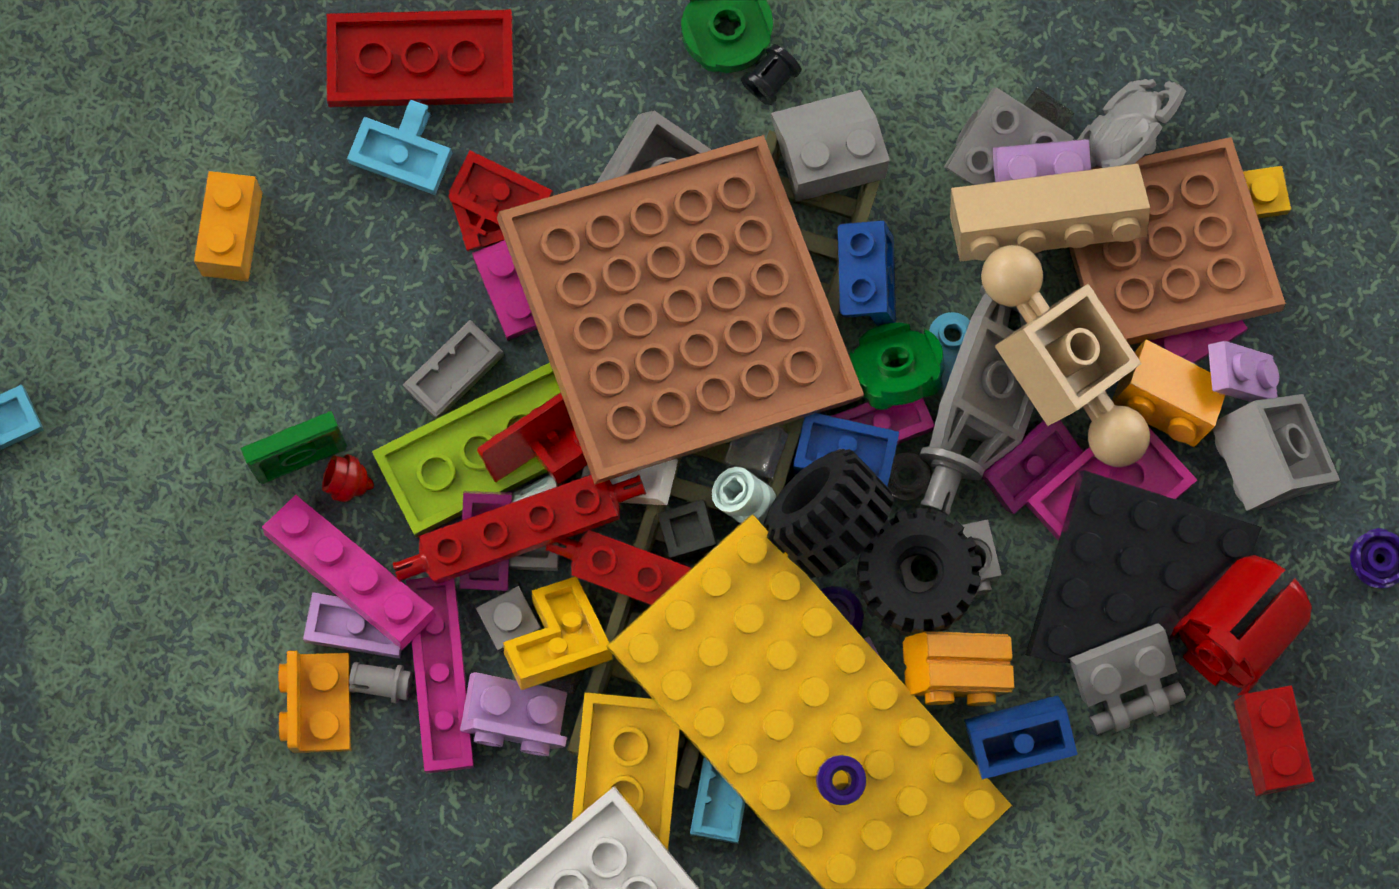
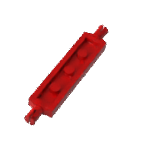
(518, 528)
(620, 566)

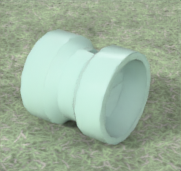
(742, 494)

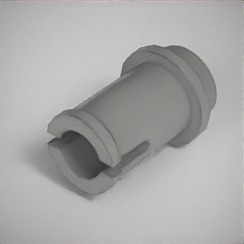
(381, 681)

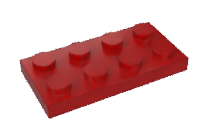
(420, 58)

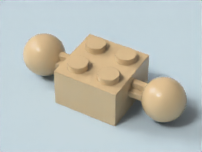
(1067, 355)

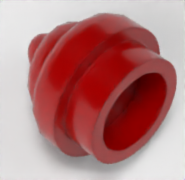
(346, 478)

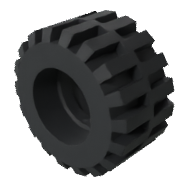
(829, 513)

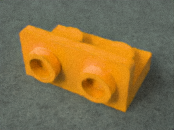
(316, 702)

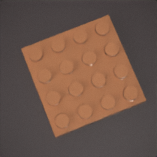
(1200, 253)

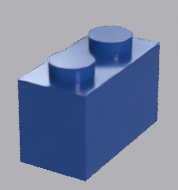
(1020, 737)

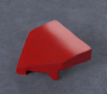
(484, 190)

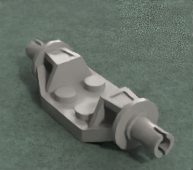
(977, 404)

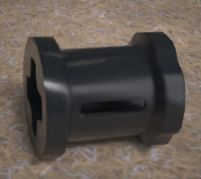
(771, 74)

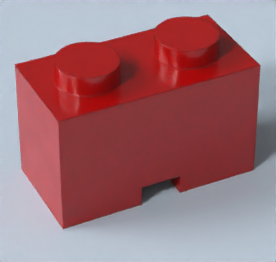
(1274, 740)

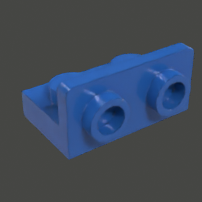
(867, 271)
(828, 434)

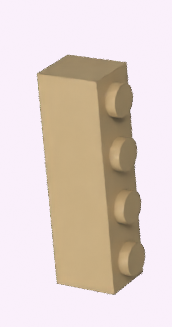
(1050, 211)

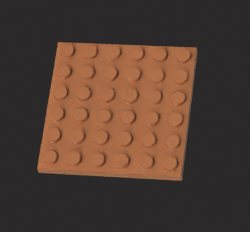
(679, 308)

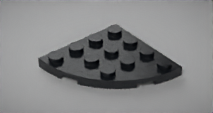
(1130, 564)

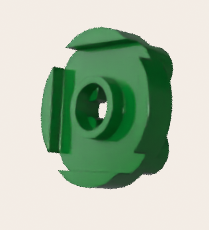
(723, 52)
(899, 385)

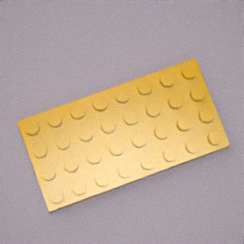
(779, 684)

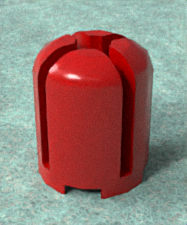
(1246, 658)

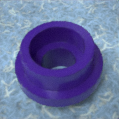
(854, 787)

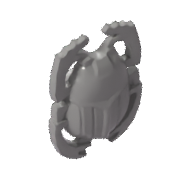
(1131, 123)

